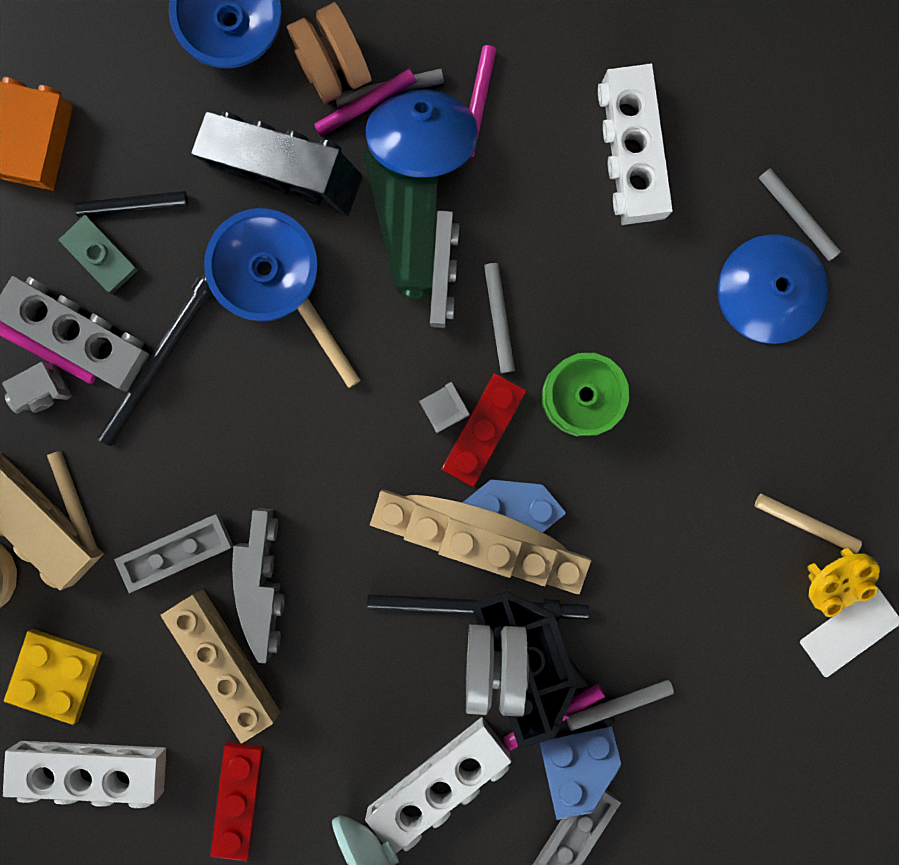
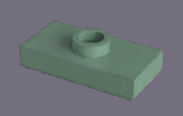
(98, 254)

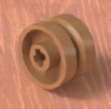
(329, 53)

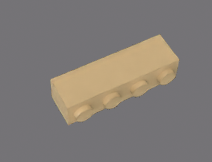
(41, 530)

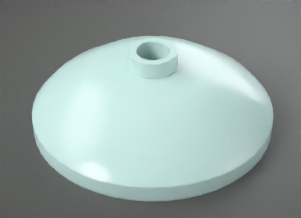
(361, 845)

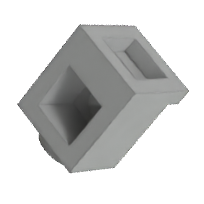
(35, 388)

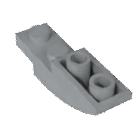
(255, 599)

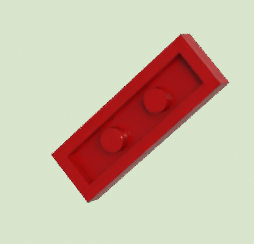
(483, 430)
(236, 801)

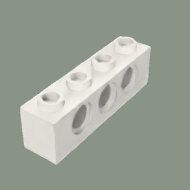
(637, 88)
(27, 781)
(404, 832)

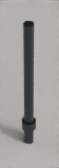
(200, 293)
(464, 606)

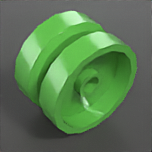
(602, 381)

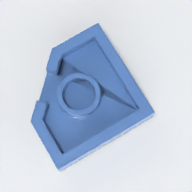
(519, 500)
(580, 770)

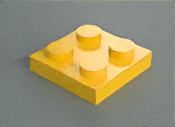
(52, 676)

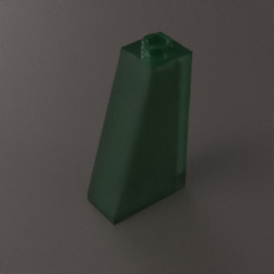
(408, 225)

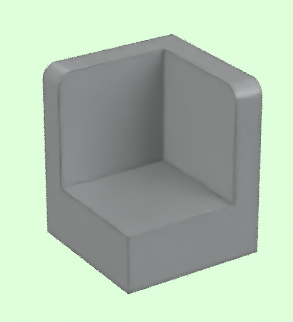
(444, 408)

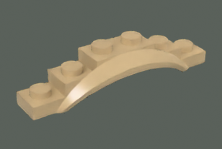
(481, 539)

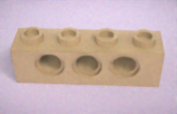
(221, 665)

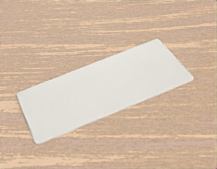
(850, 633)

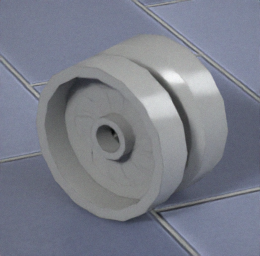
(500, 670)

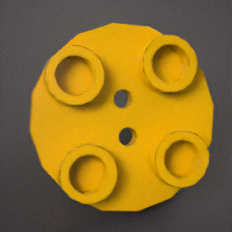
(843, 582)

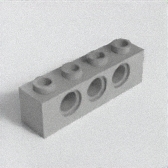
(19, 308)

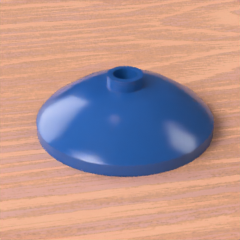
(204, 34)
(421, 133)
(243, 246)
(750, 292)

